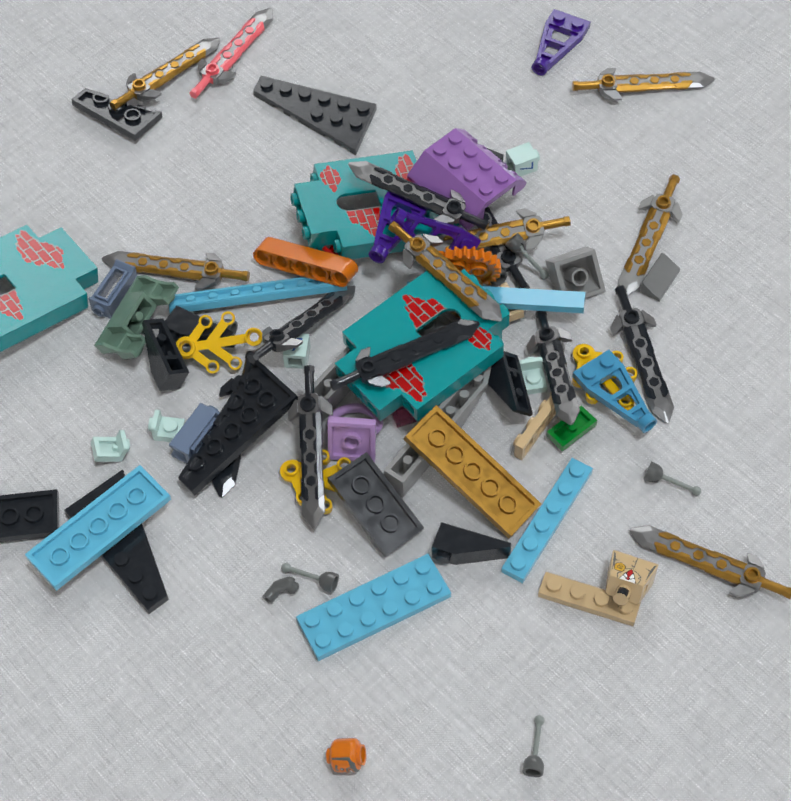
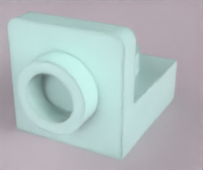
(533, 375)
(164, 427)

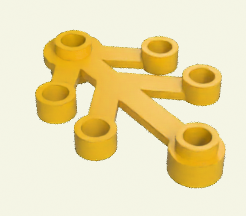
(215, 343)
(582, 359)
(296, 476)

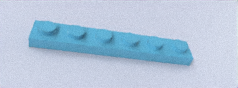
(547, 520)

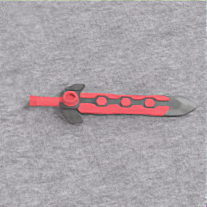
(218, 68)

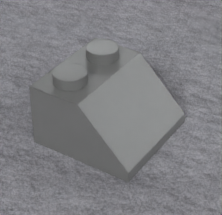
(576, 272)

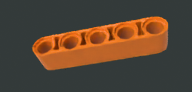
(305, 261)

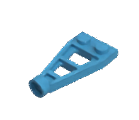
(600, 370)

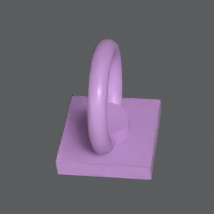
(352, 435)

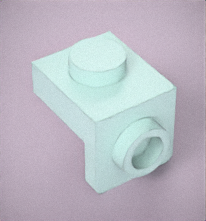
(110, 448)

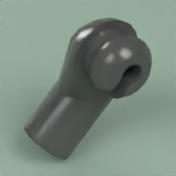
(278, 586)

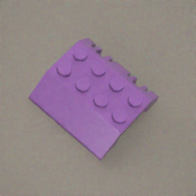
(467, 168)

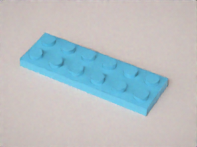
(97, 527)
(373, 607)

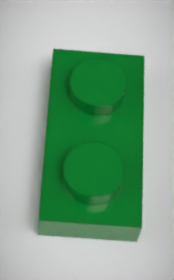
(565, 435)

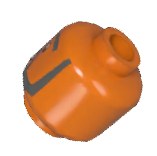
(346, 755)

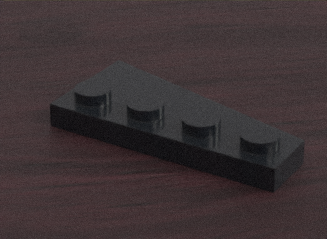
(127, 119)

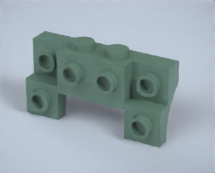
(125, 325)

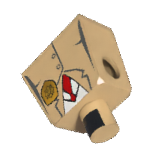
(629, 578)

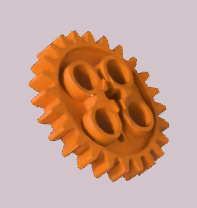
(476, 262)

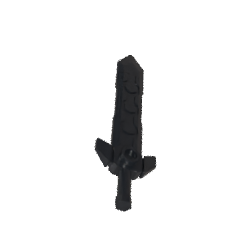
(372, 369)
(227, 478)

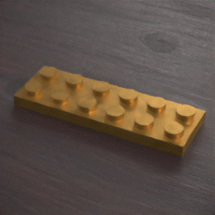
(472, 471)

